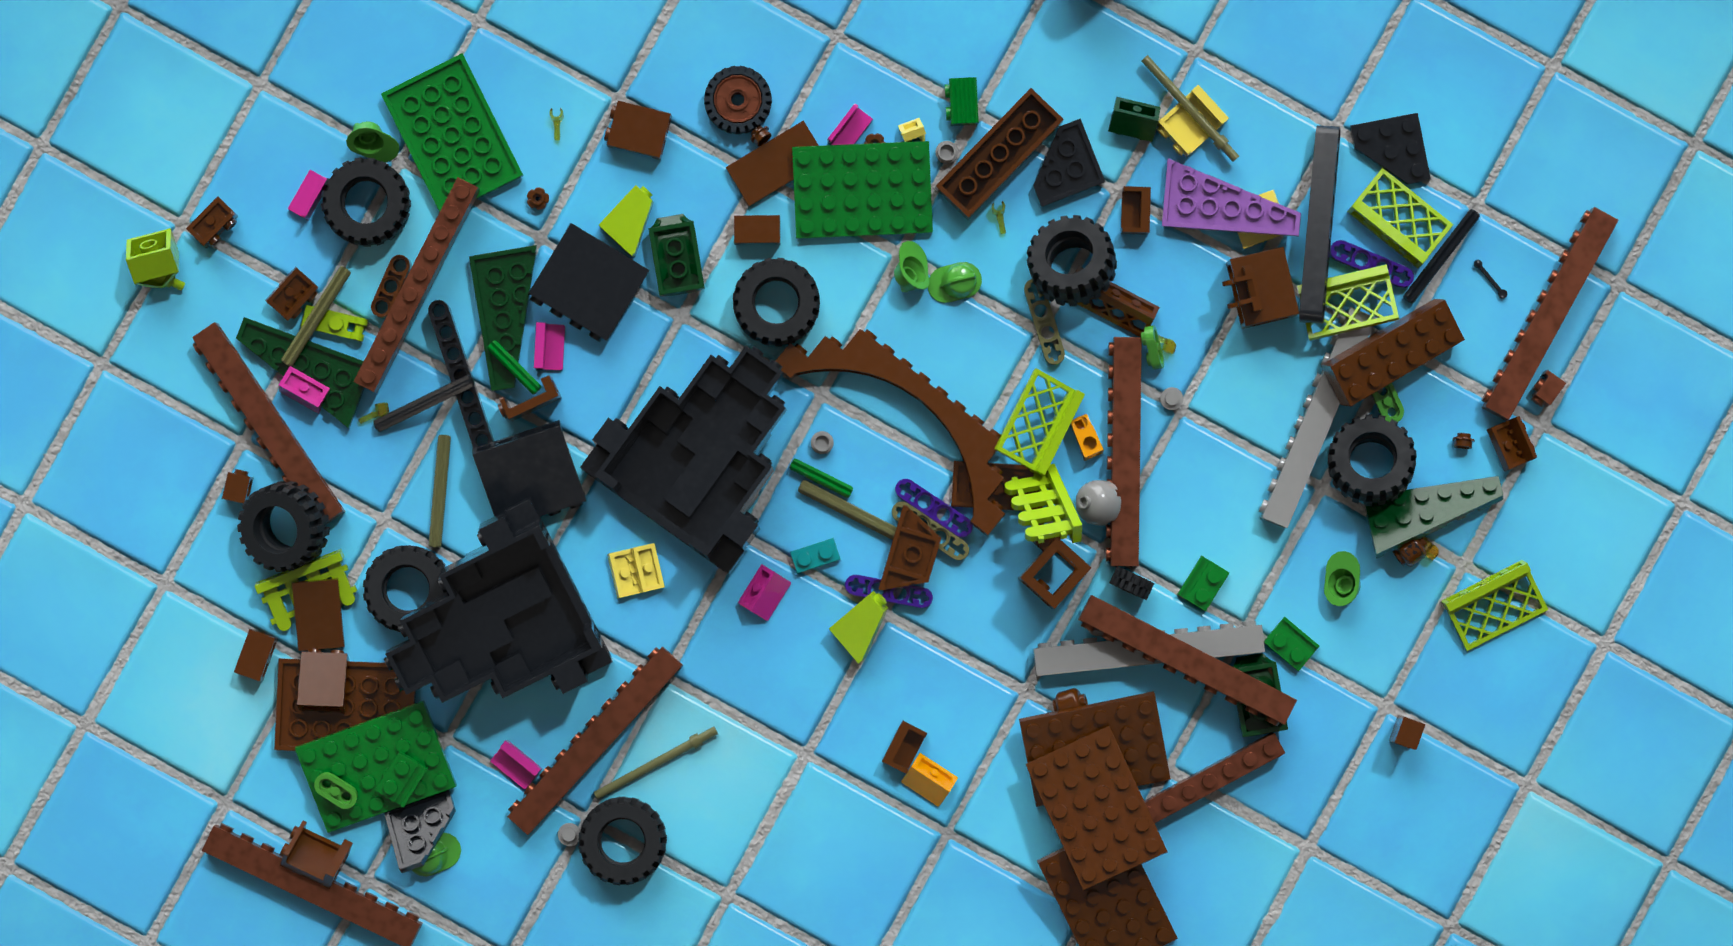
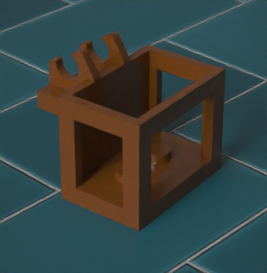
(1261, 288)
(1039, 587)

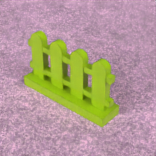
(1055, 495)
(312, 572)

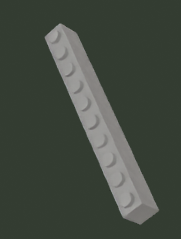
(1310, 434)
(1107, 654)

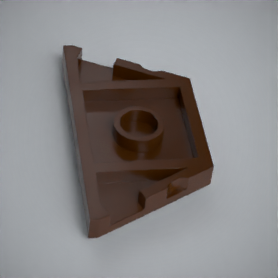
(910, 553)

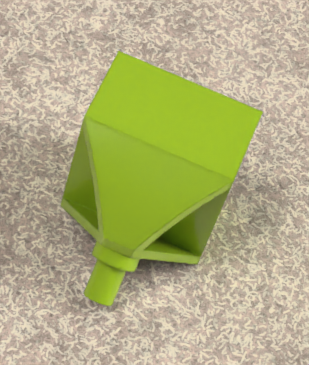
(154, 260)

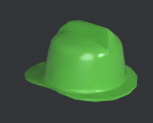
(371, 142)
(912, 267)
(954, 282)
(1342, 578)
(442, 857)

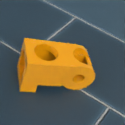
(1086, 437)

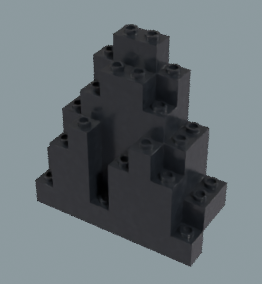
(696, 457)
(503, 618)

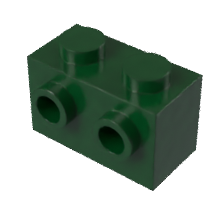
(1134, 119)

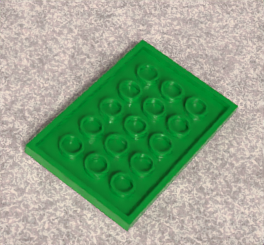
(451, 130)
(862, 189)
(364, 755)

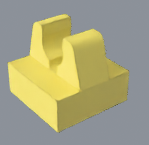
(912, 130)

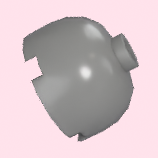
(1098, 502)

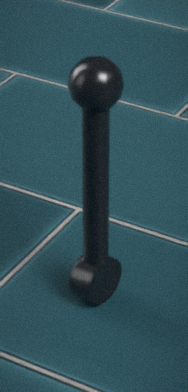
(1501, 292)

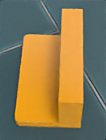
(929, 779)

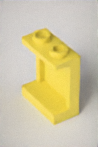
(1183, 129)

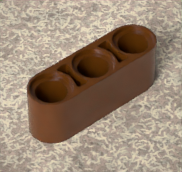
(390, 275)

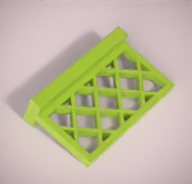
(1390, 234)
(1349, 283)
(1057, 428)
(1491, 585)

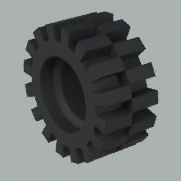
(1131, 583)

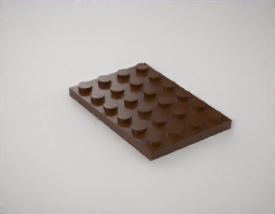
(368, 695)
(1132, 722)
(1096, 808)
(1111, 913)

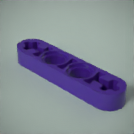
(1372, 260)
(935, 505)
(888, 593)

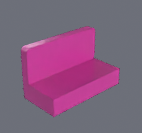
(850, 127)
(308, 195)
(549, 346)
(303, 389)
(764, 592)
(516, 764)

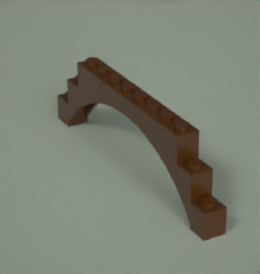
(869, 358)

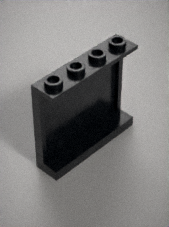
(588, 283)
(530, 466)

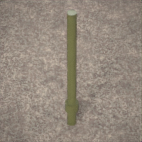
(1220, 141)
(695, 741)

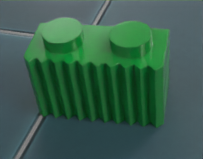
(963, 101)

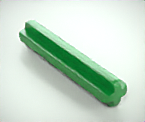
(514, 367)
(821, 478)

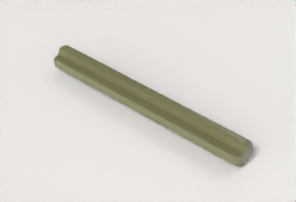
(316, 316)
(439, 491)
(847, 509)

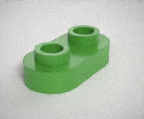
(1154, 354)
(1389, 400)
(335, 791)

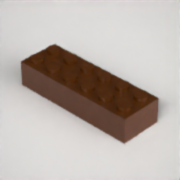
(999, 153)
(1392, 352)

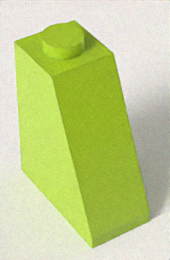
(628, 219)
(860, 625)

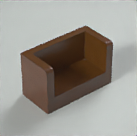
(1135, 210)
(757, 229)
(256, 655)
(1407, 732)
(904, 746)

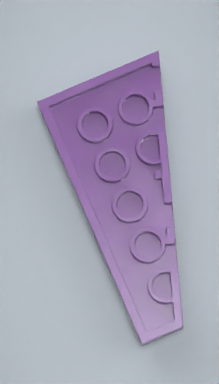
(1209, 203)

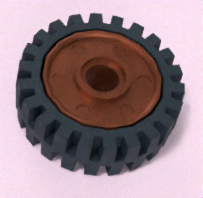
(730, 83)

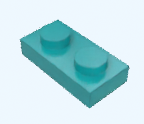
(815, 555)

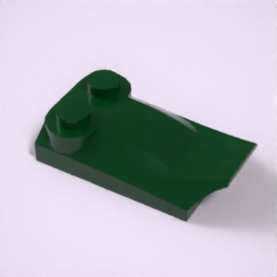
(676, 255)
(1266, 671)

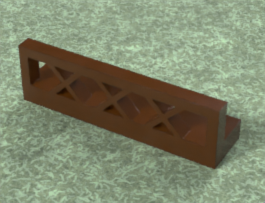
(1122, 299)

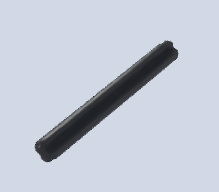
(1441, 256)
(424, 403)

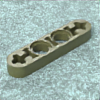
(1040, 323)
(936, 527)

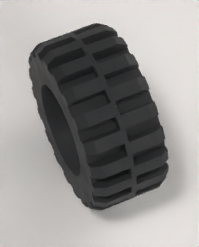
(338, 187)
(1071, 234)
(783, 271)
(1377, 431)
(258, 534)
(384, 566)
(622, 872)

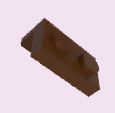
(212, 223)
(292, 294)
(1512, 443)

